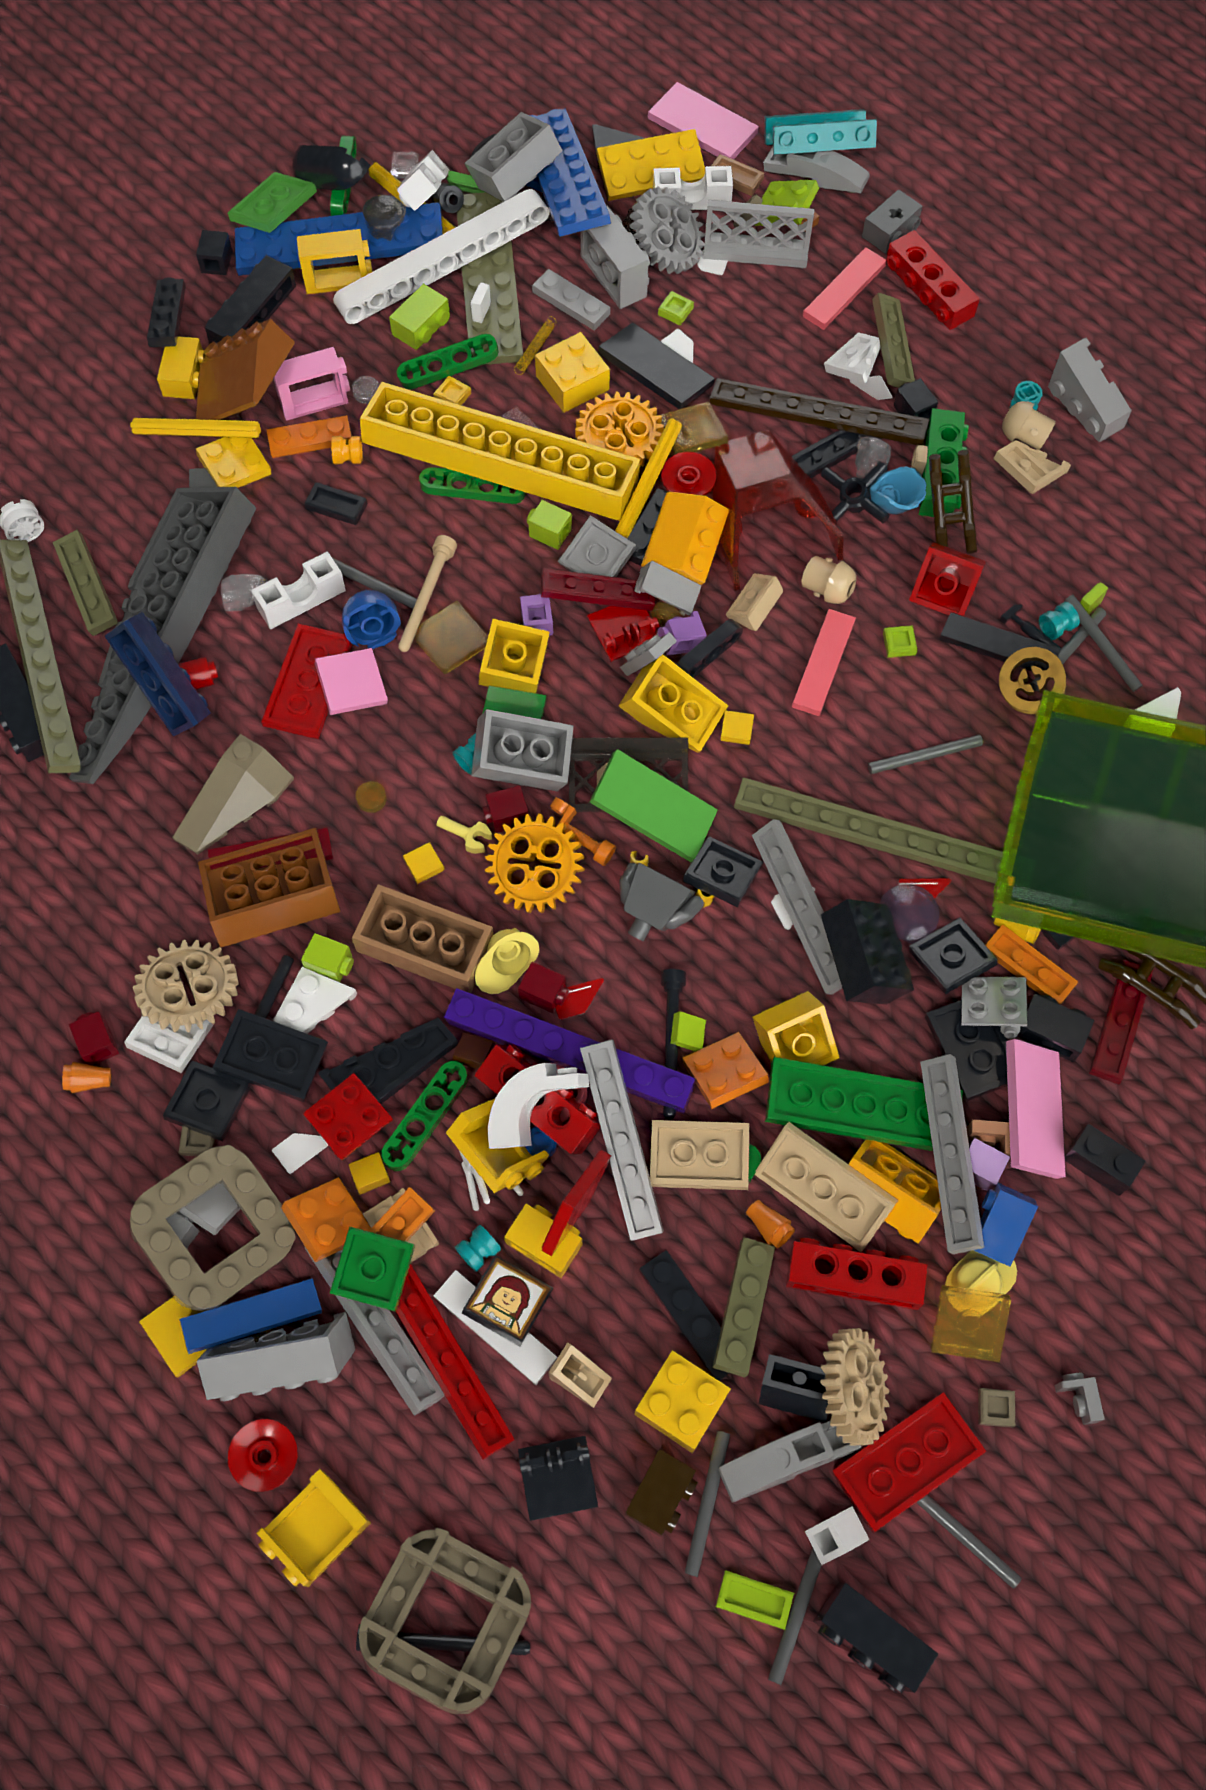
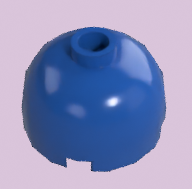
(370, 619)

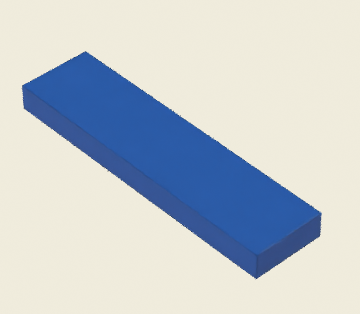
(250, 1316)

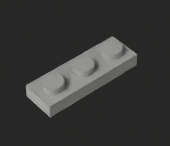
(571, 299)
(647, 652)

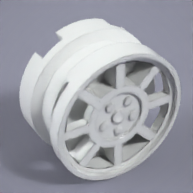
(21, 520)

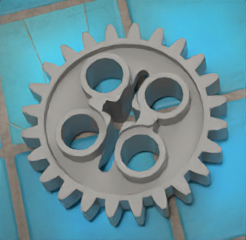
(667, 230)

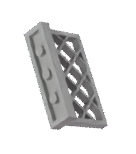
(756, 247)

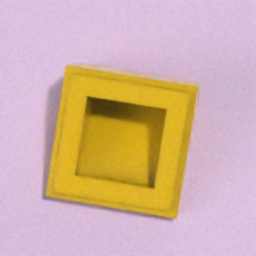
(369, 1173)

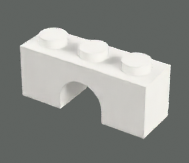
(422, 181)
(715, 185)
(316, 585)

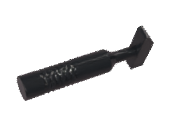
(1025, 626)

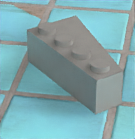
(277, 1359)

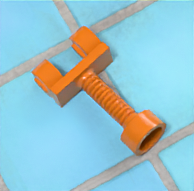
(602, 851)

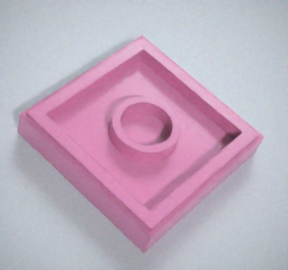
(351, 681)

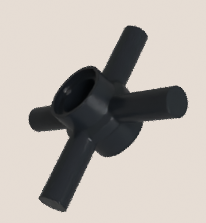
(856, 485)

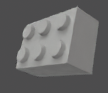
(513, 157)
(616, 261)
(522, 750)

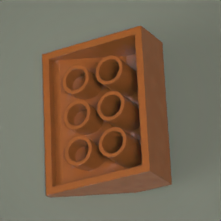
(240, 369)
(258, 901)

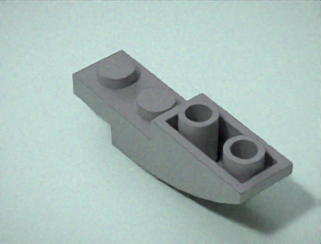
(826, 167)
(783, 1460)

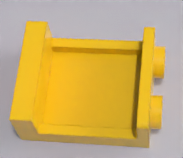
(496, 1166)
(313, 1530)

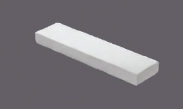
(530, 1359)

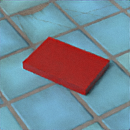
(575, 1202)

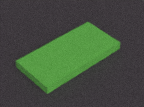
(653, 805)

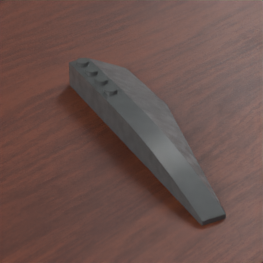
(174, 591)

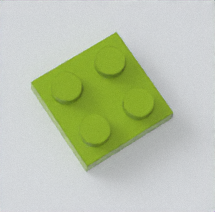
(790, 194)

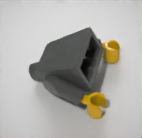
(656, 899)

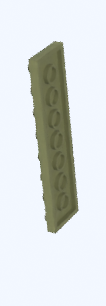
(498, 272)

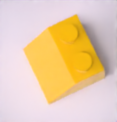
(797, 1031)

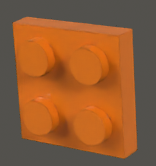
(725, 1070)
(324, 1218)

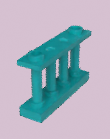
(820, 131)

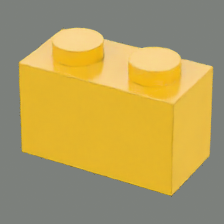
(181, 368)
(529, 1233)

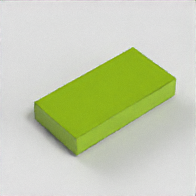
(754, 1600)

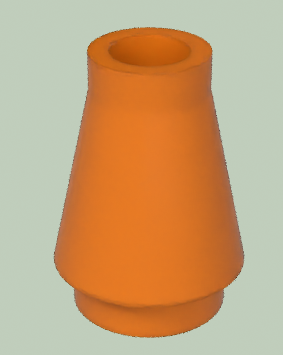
(85, 1077)
(772, 1225)

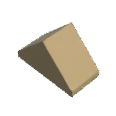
(579, 1375)

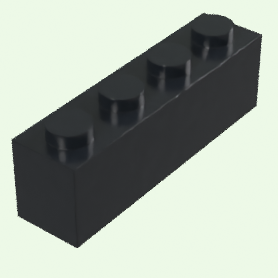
(253, 300)
(17, 708)

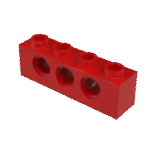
(932, 280)
(583, 1121)
(909, 1272)

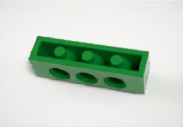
(944, 437)

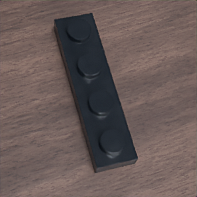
(166, 312)
(684, 1308)

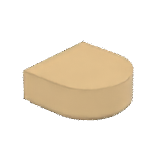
(919, 458)

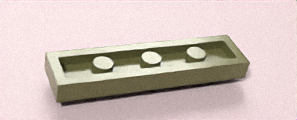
(893, 340)
(85, 583)
(744, 1307)

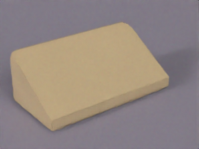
(755, 601)

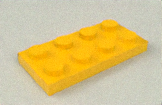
(630, 165)

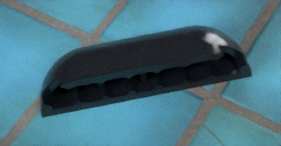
(328, 167)

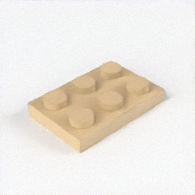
(699, 1155)

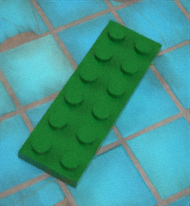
(848, 1103)

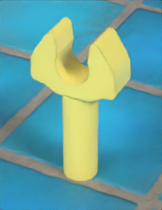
(467, 833)

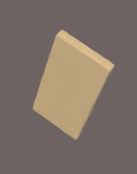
(825, 1187)

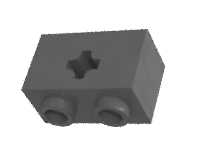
(892, 220)

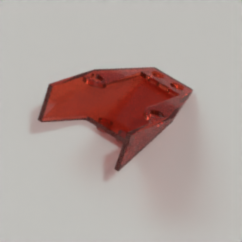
(759, 475)

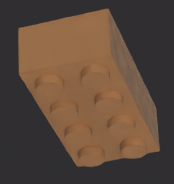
(422, 938)

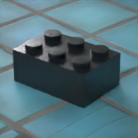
(867, 952)
(874, 1639)

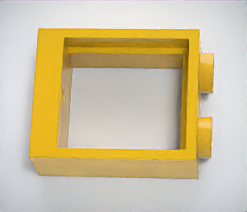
(332, 246)

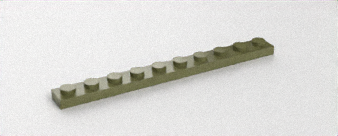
(38, 658)
(868, 830)

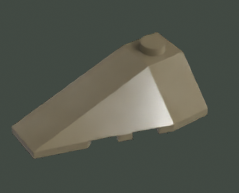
(236, 789)

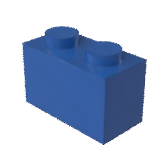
(1005, 1222)

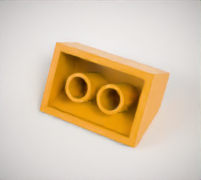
(686, 535)
(904, 1180)

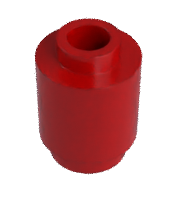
(201, 672)

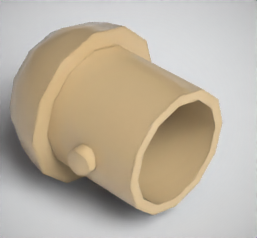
(1027, 425)
(829, 579)

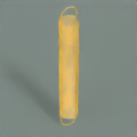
(536, 349)

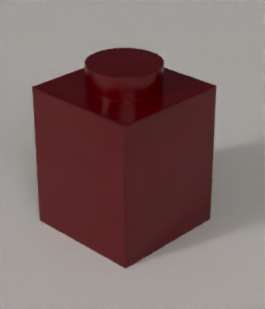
(504, 807)
(543, 987)
(93, 1038)

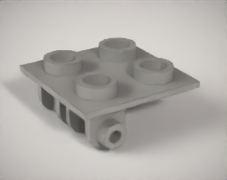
(995, 1003)

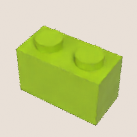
(420, 317)

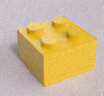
(572, 372)
(513, 656)
(682, 1401)

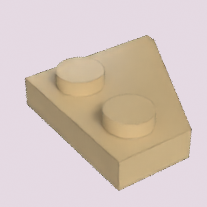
(1029, 466)

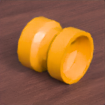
(346, 450)

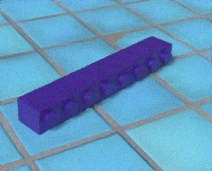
(563, 1048)

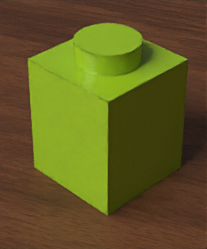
(549, 524)
(328, 958)

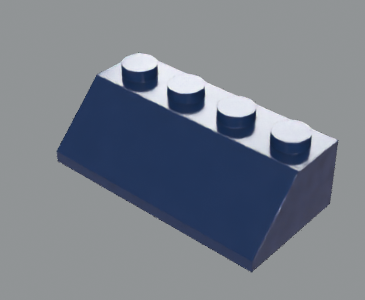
(158, 673)

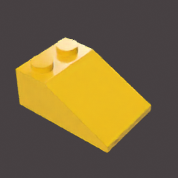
(673, 703)

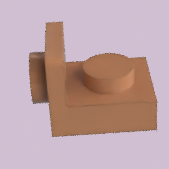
(990, 1133)

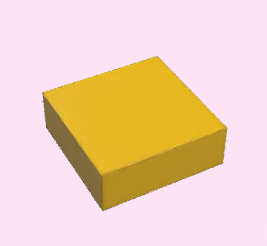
(453, 391)
(737, 727)
(423, 863)

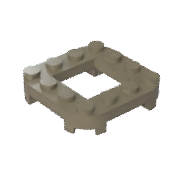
(170, 1256)
(417, 1670)

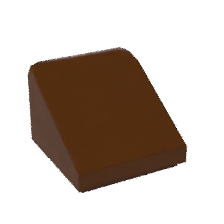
(472, 1050)

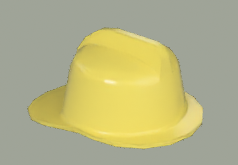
(506, 960)
(982, 1274)

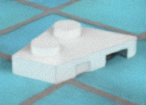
(855, 358)
(312, 1000)
(166, 1046)

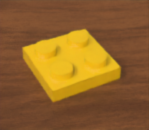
(233, 461)

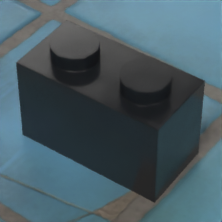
(1056, 1027)
(1104, 1160)
(794, 1388)

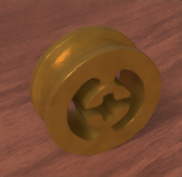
(1010, 689)

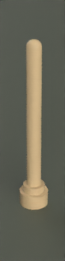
(443, 549)

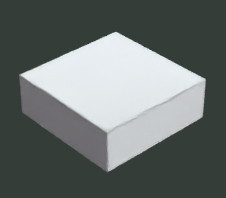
(480, 302)

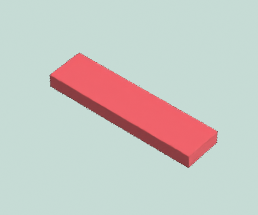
(844, 288)
(823, 662)

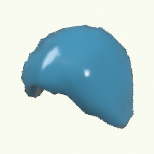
(898, 490)

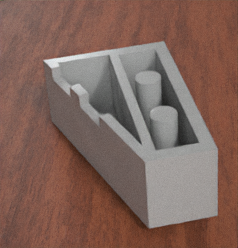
(1087, 393)

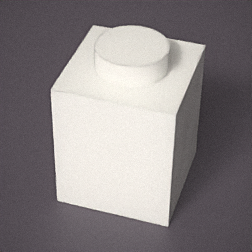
(837, 1535)

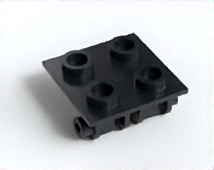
(557, 1478)

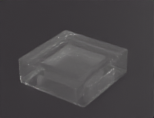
(403, 162)

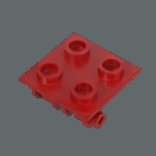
(622, 629)
(347, 1116)

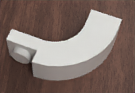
(514, 1103)

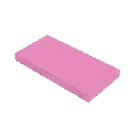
(716, 127)
(1035, 1109)

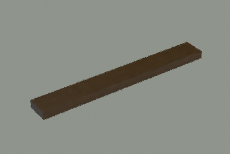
(819, 411)

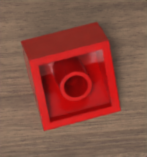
(947, 580)

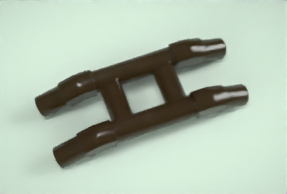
(963, 488)
(1164, 997)

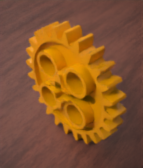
(621, 426)
(530, 890)

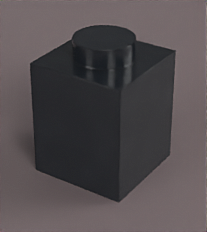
(214, 252)
(915, 399)

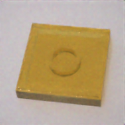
(699, 428)
(450, 637)
(970, 1323)

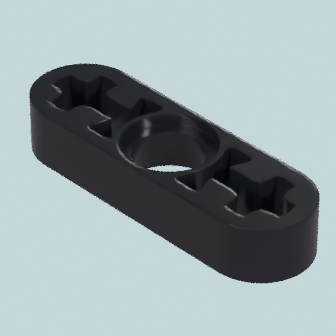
(710, 648)

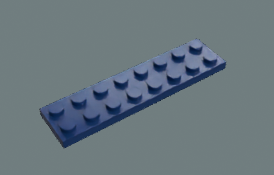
(569, 181)
(281, 244)

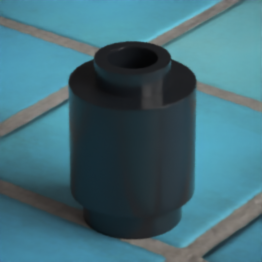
(449, 197)

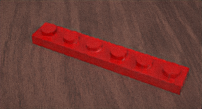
(451, 1369)

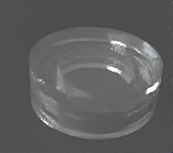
(364, 388)

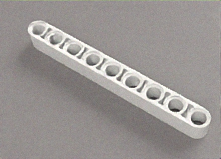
(441, 256)

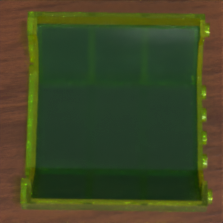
(1109, 830)

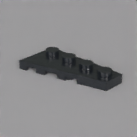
(397, 1062)

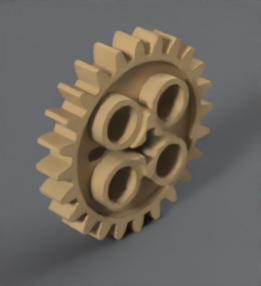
(156, 993)
(855, 1387)

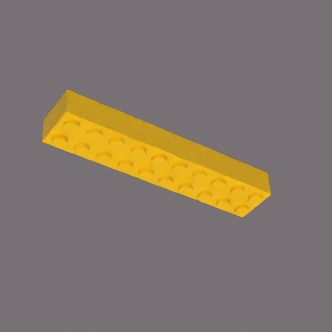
(500, 450)

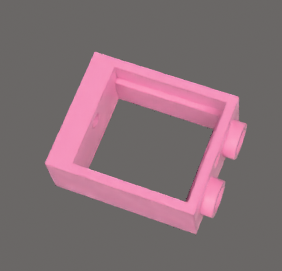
(316, 397)

